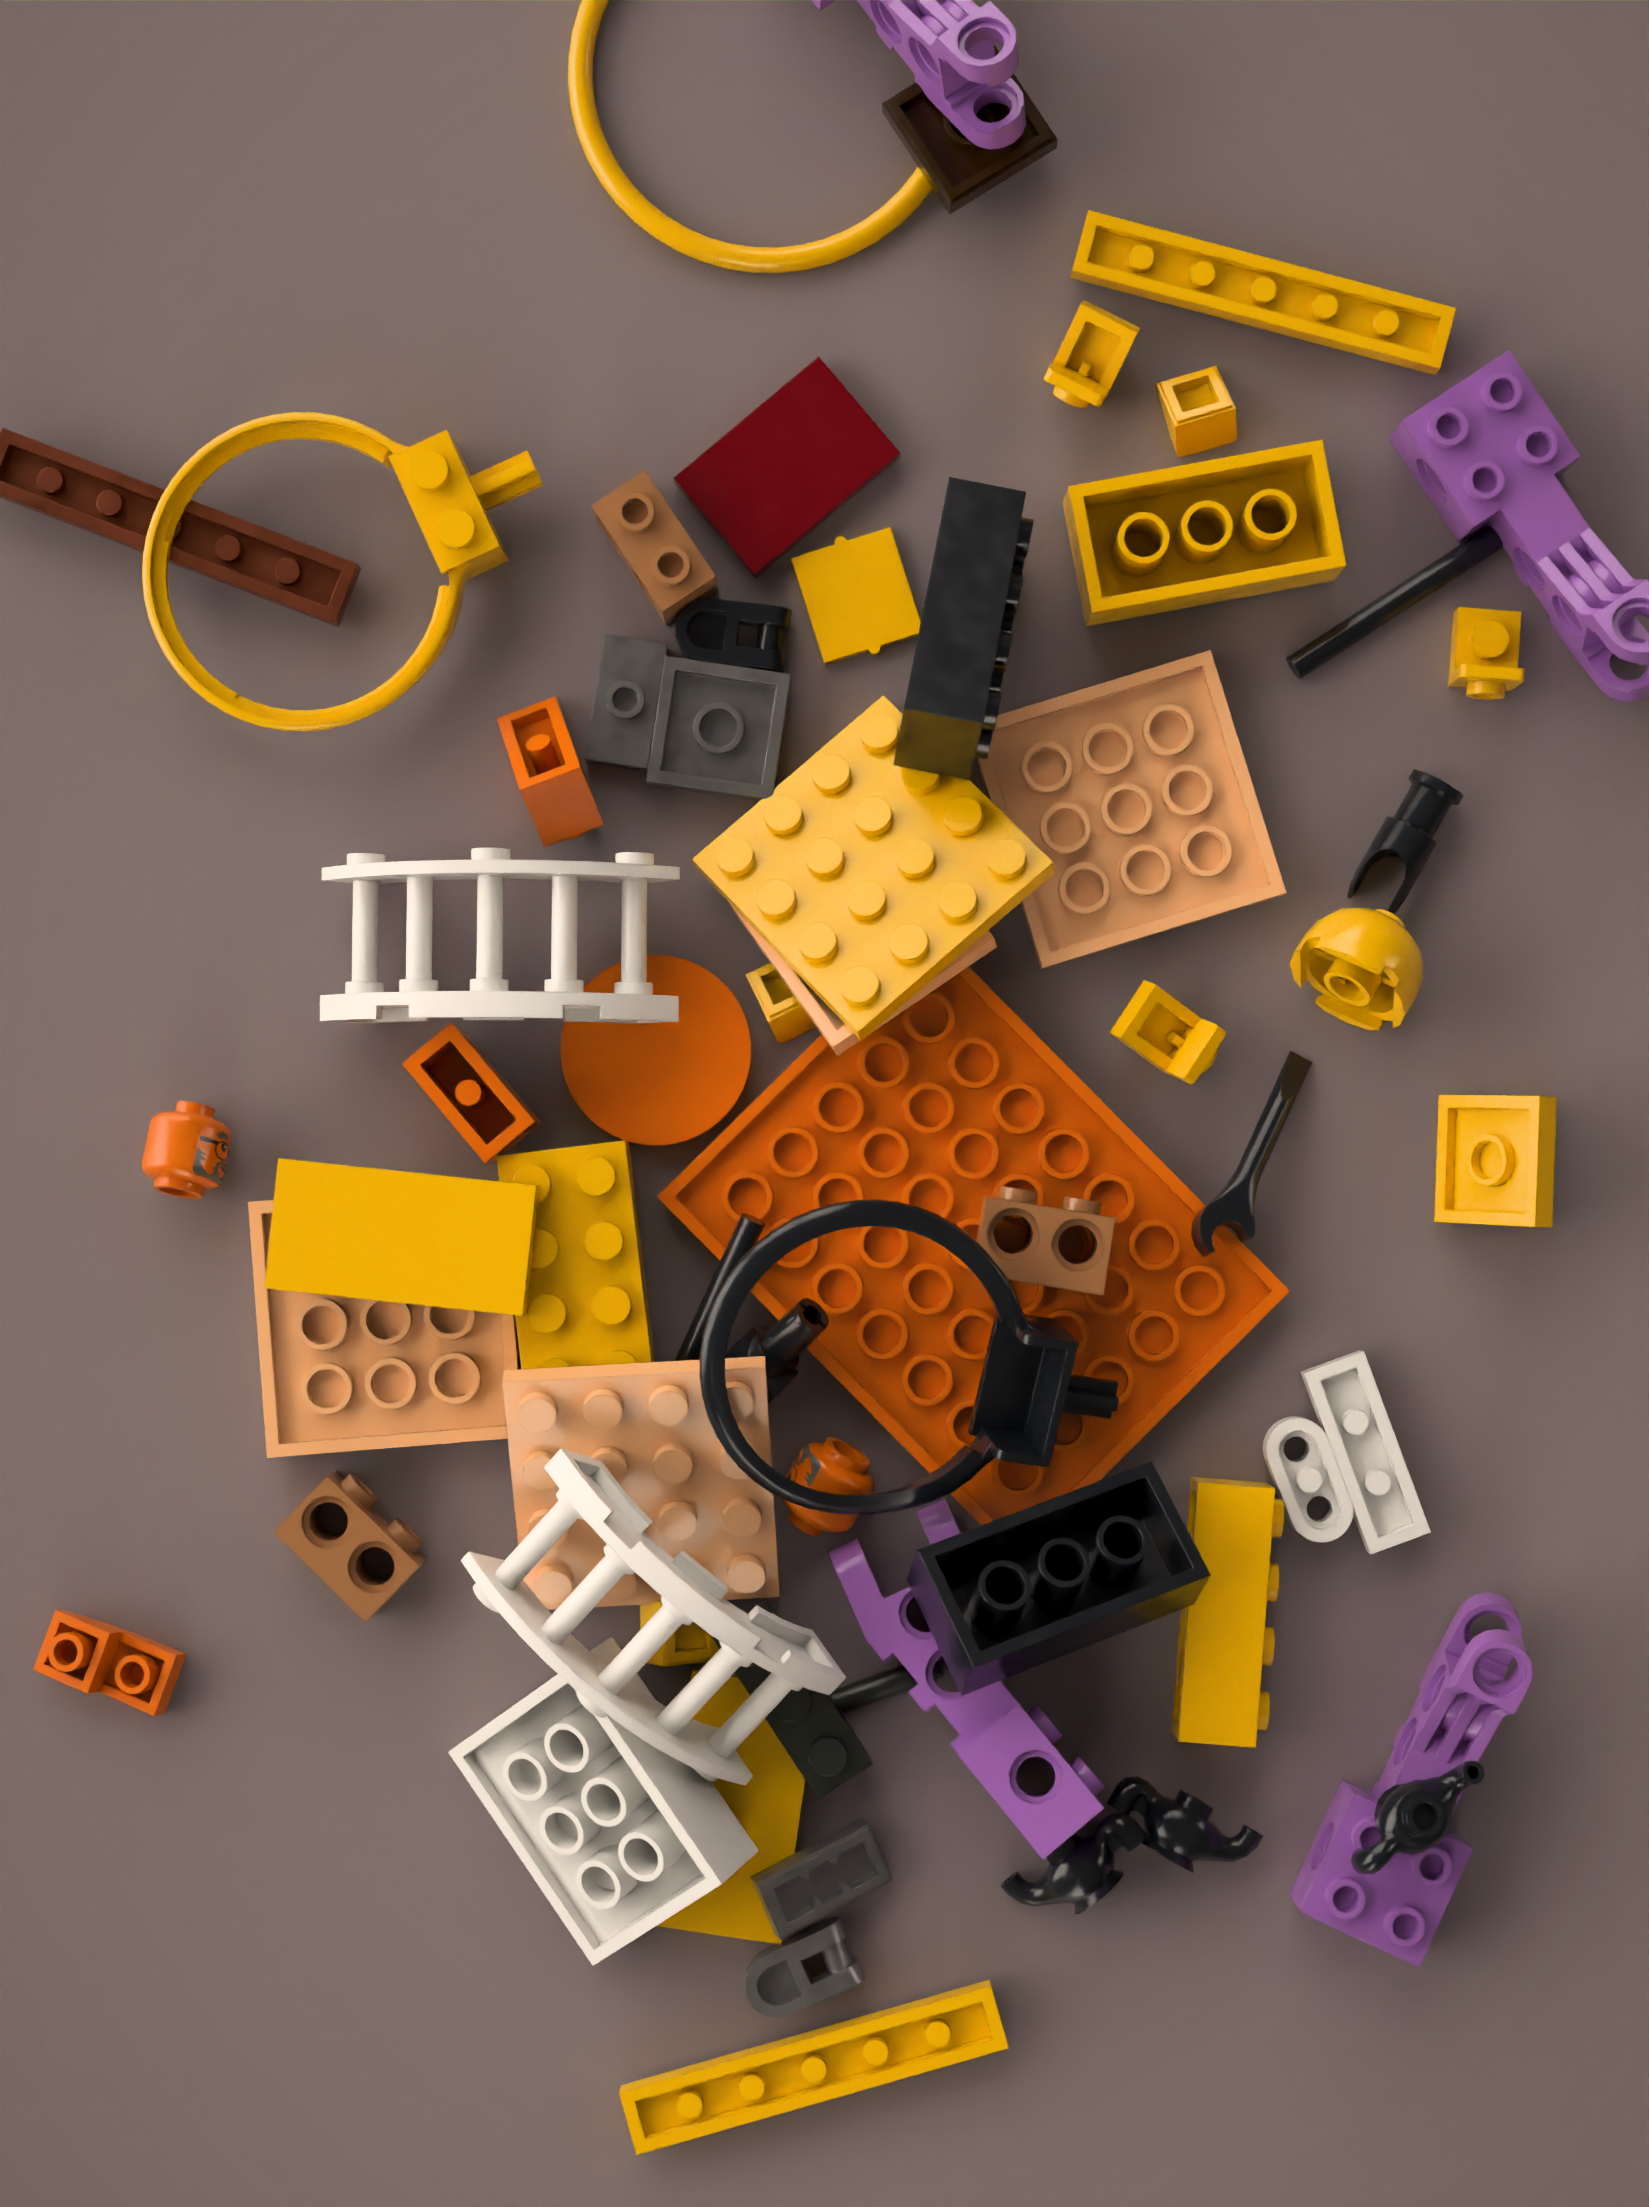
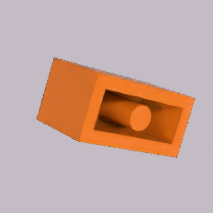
(471, 1093)

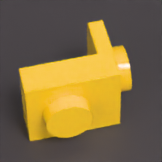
(1090, 356)
(1168, 1033)

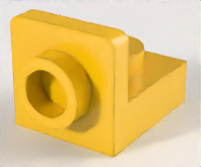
(1485, 652)

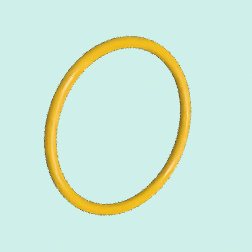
(682, 238)

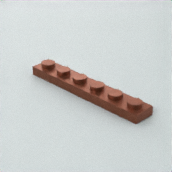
(203, 540)

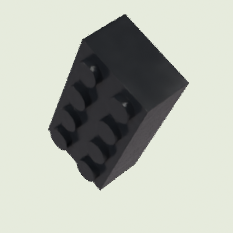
(965, 629)
(1056, 1577)

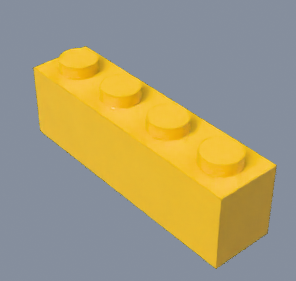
(1225, 1630)

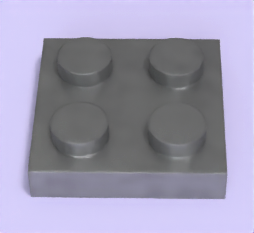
(718, 729)

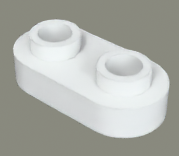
(1307, 1477)

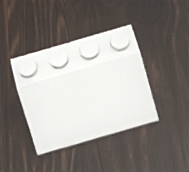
(601, 1814)

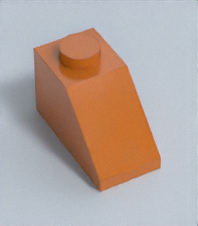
(549, 772)

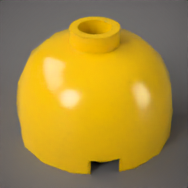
(1361, 965)

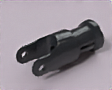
(1410, 832)

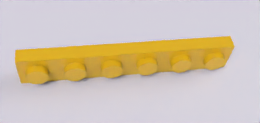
(1263, 292)
(813, 2067)

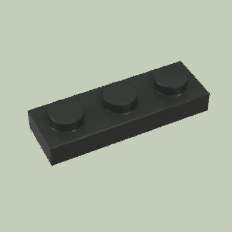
(811, 1731)

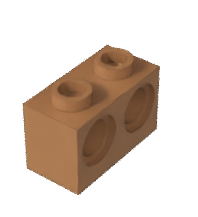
(654, 546)
(1040, 1258)
(340, 1557)

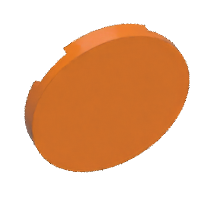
(661, 1078)

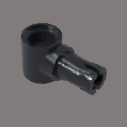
(783, 1343)

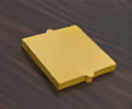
(857, 595)

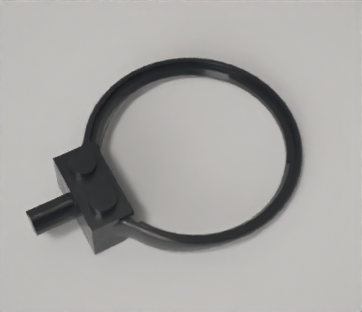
(1020, 1388)

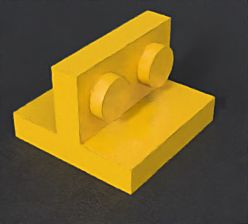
(1495, 1160)

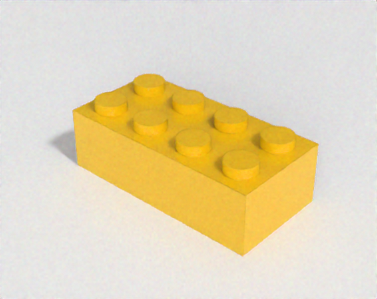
(1204, 532)
(586, 1259)

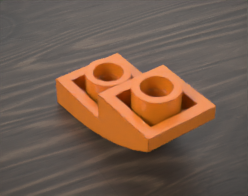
(109, 1661)

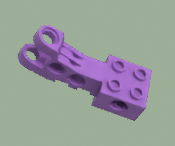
(955, 60)
(1493, 460)
(990, 1721)
(1449, 1724)

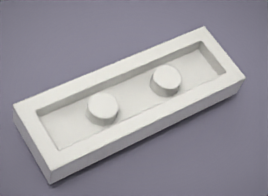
(1366, 1451)

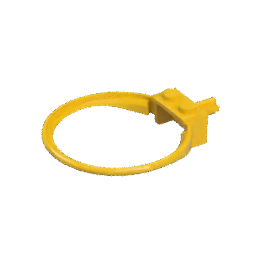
(444, 500)

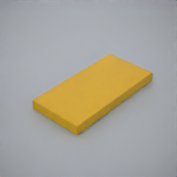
(401, 1237)
(768, 1813)

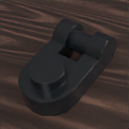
(710, 633)

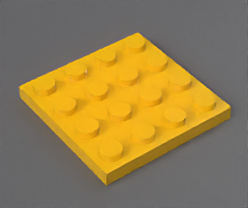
(872, 870)

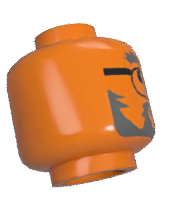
(186, 1150)
(832, 1469)

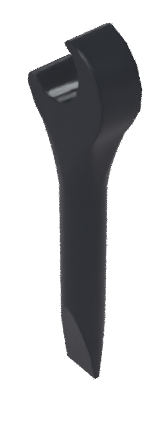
(1236, 1201)

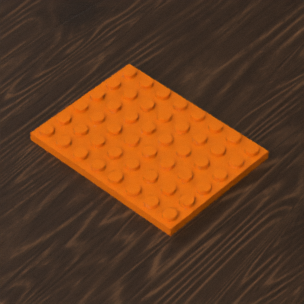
(937, 1119)

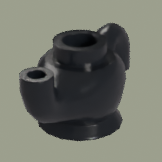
(1415, 1816)
(1180, 1826)
(1081, 1867)

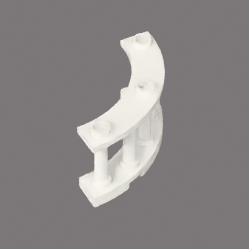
(489, 992)
(688, 1596)

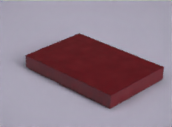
(786, 467)

